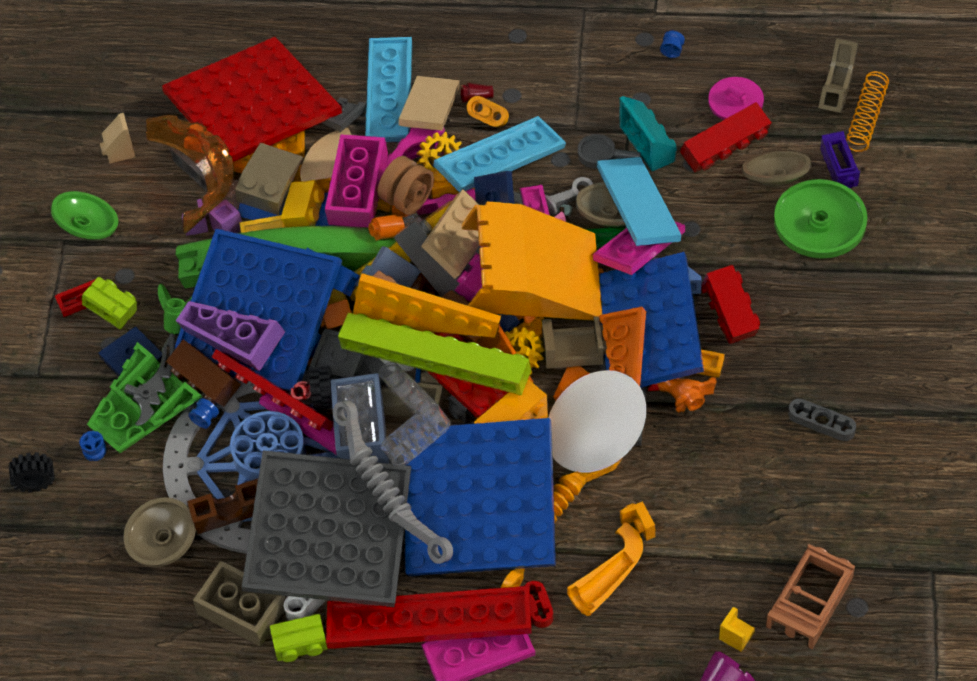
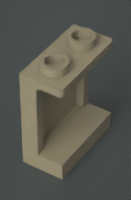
(573, 345)

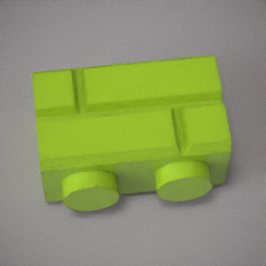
(109, 302)
(298, 638)

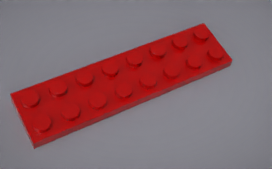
(430, 618)

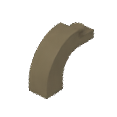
(839, 76)

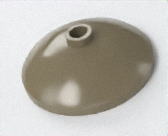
(776, 168)
(598, 206)
(154, 523)

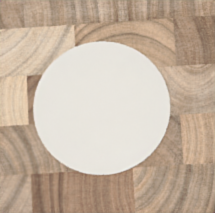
(597, 421)

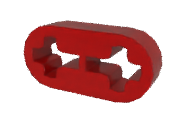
(543, 602)

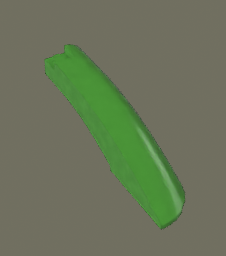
(349, 243)

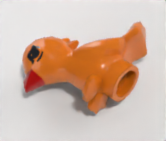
(686, 392)

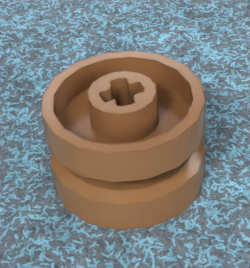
(405, 185)

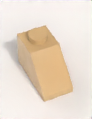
(117, 141)

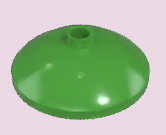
(84, 215)

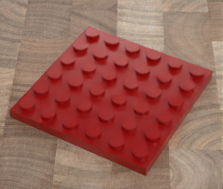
(253, 98)

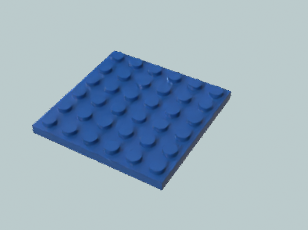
(272, 284)
(487, 495)

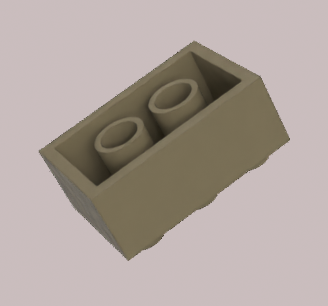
(236, 610)

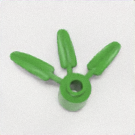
(172, 309)

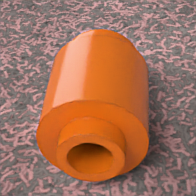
(385, 226)

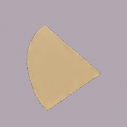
(321, 157)

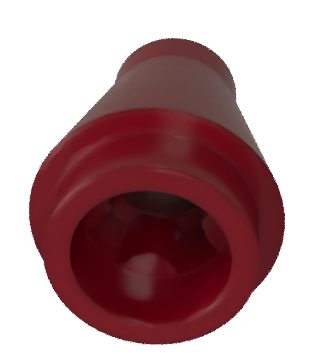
(471, 90)

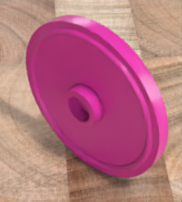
(733, 95)

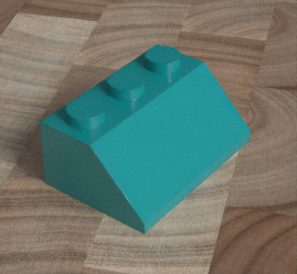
(646, 133)

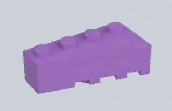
(235, 334)

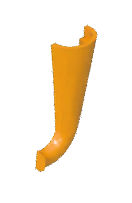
(600, 583)

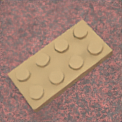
(448, 241)

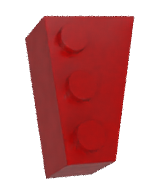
(731, 304)

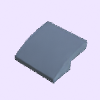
(394, 266)

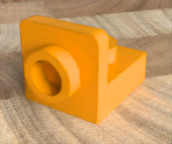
(640, 516)

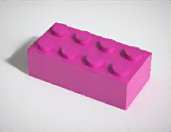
(355, 180)

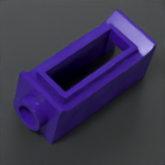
(847, 176)

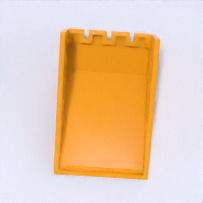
(534, 264)

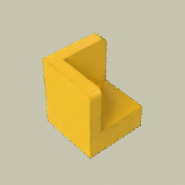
(735, 631)

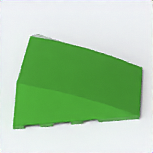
(119, 412)

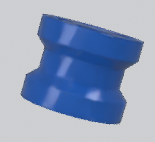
(672, 44)
(203, 413)
(88, 443)

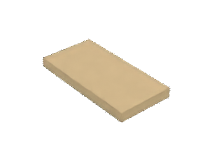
(429, 103)

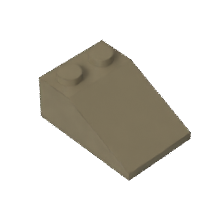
(267, 178)

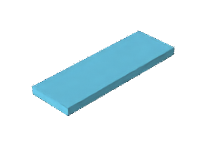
(388, 86)
(499, 153)
(638, 201)

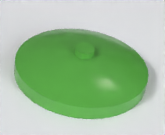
(820, 218)

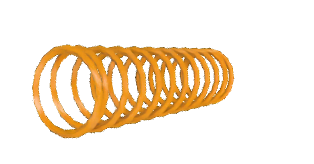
(876, 114)

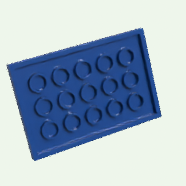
(671, 327)

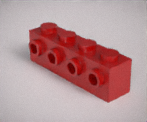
(725, 137)

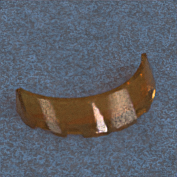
(205, 150)

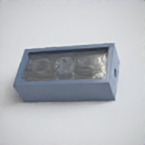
(367, 396)

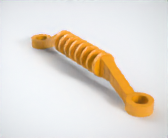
(563, 493)

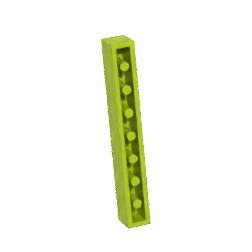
(435, 353)

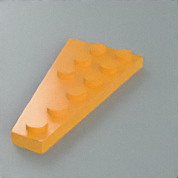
(420, 310)

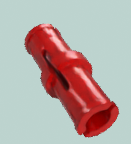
(300, 388)

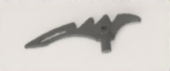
(147, 392)

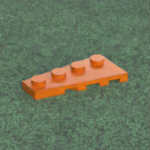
(625, 340)

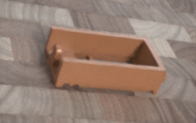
(799, 619)

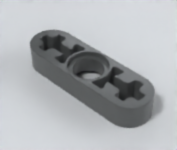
(841, 420)

